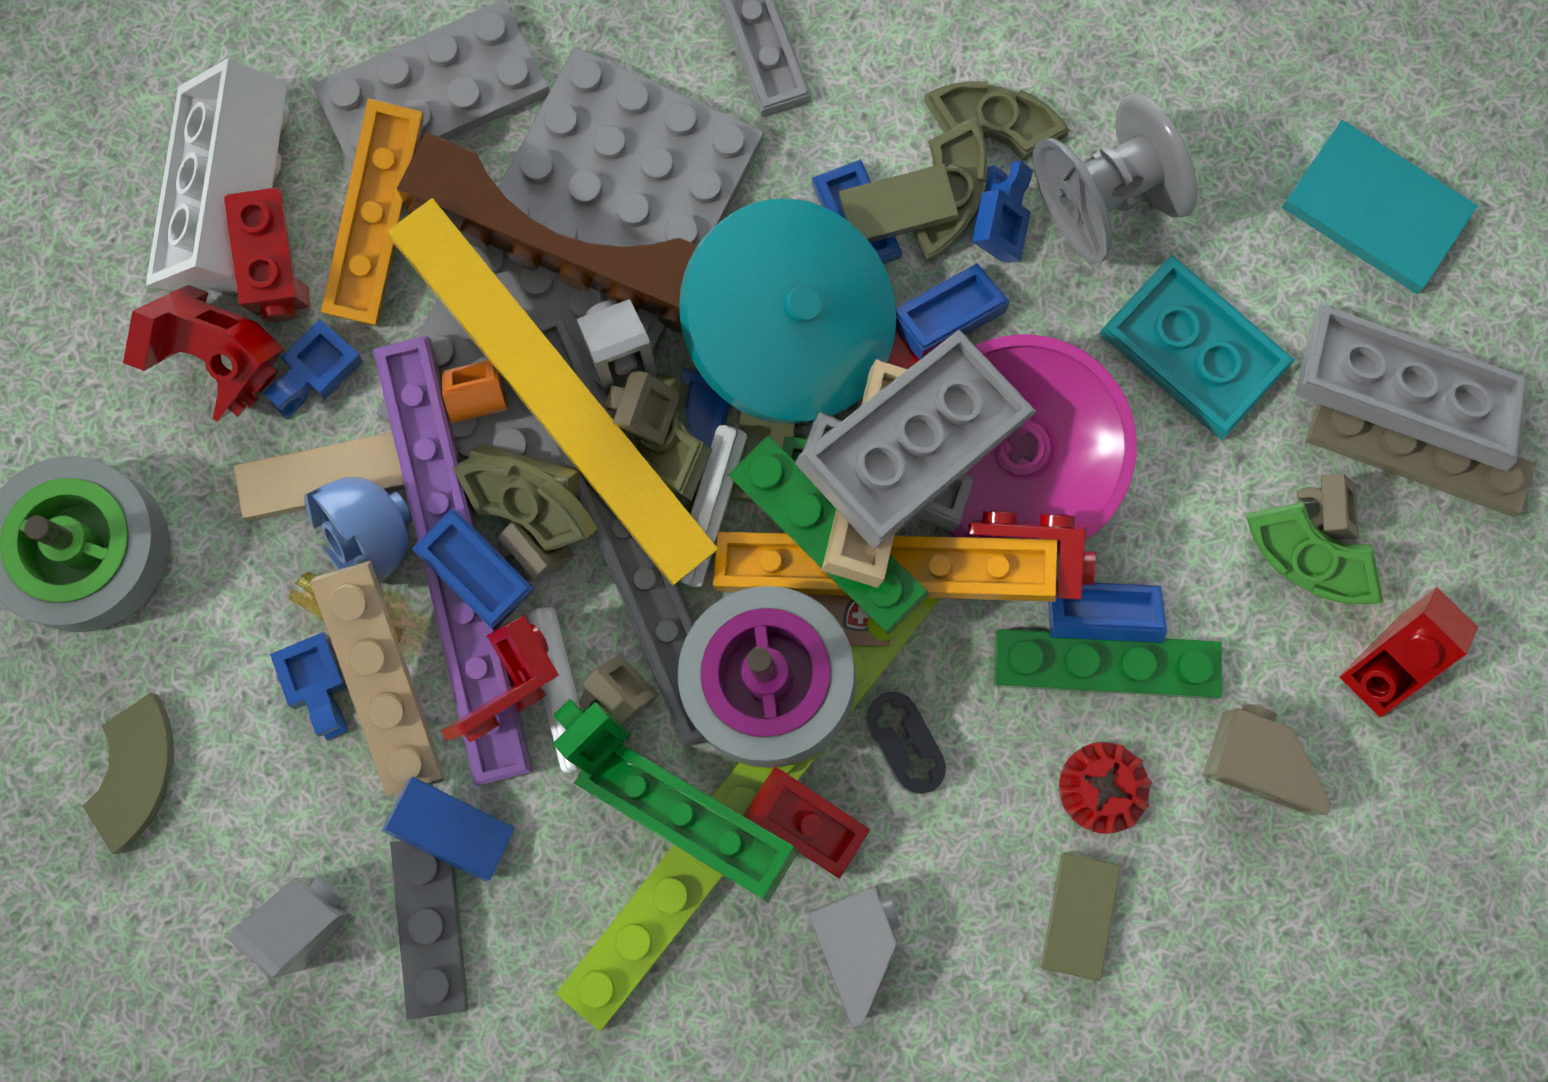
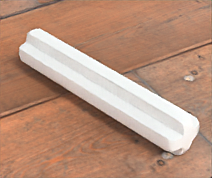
(715, 491)
(562, 687)

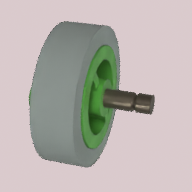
(79, 544)

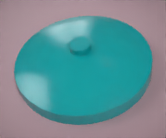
(786, 310)

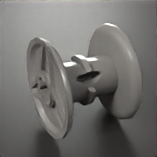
(1145, 162)

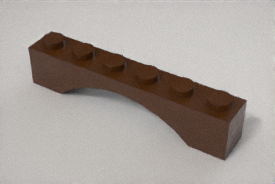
(485, 217)

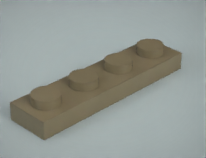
(1422, 461)

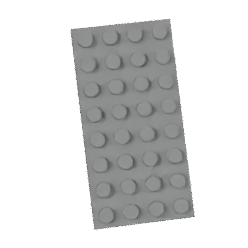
(608, 167)

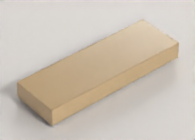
(280, 482)

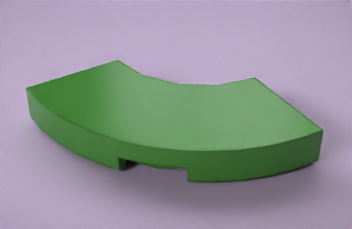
(1312, 558)

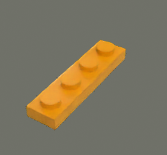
(371, 208)

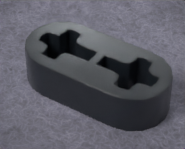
(918, 737)

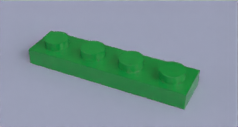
(807, 518)
(1108, 666)
(691, 821)

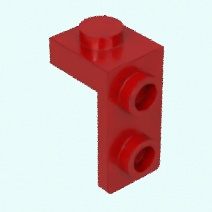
(263, 255)
(1075, 563)
(525, 658)

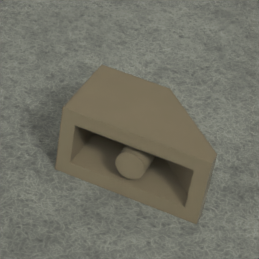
(1265, 761)

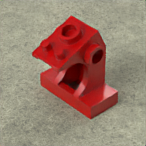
(192, 326)

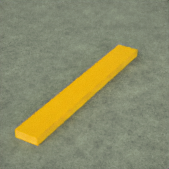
(552, 391)

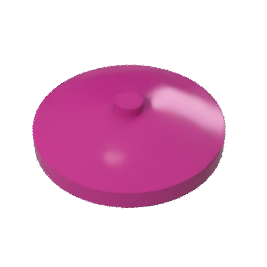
(1070, 454)

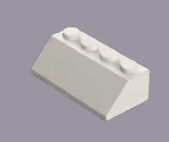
(218, 146)

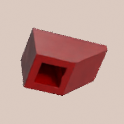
(1411, 652)

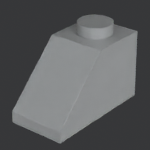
(616, 342)
(291, 926)
(856, 946)

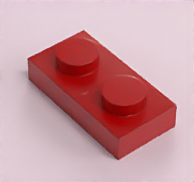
(807, 822)

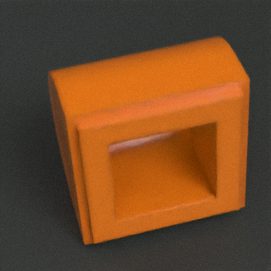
(473, 391)

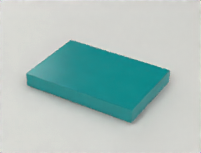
(1379, 207)
(1196, 347)

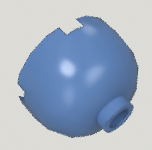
(361, 524)

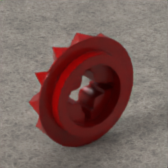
(1081, 798)

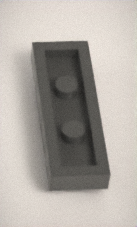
(428, 933)

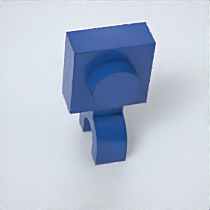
(1001, 217)
(316, 362)
(310, 677)

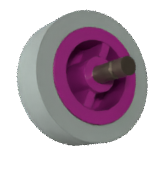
(767, 676)

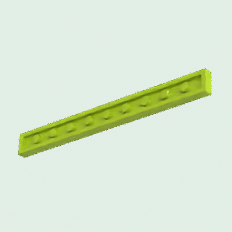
(683, 882)

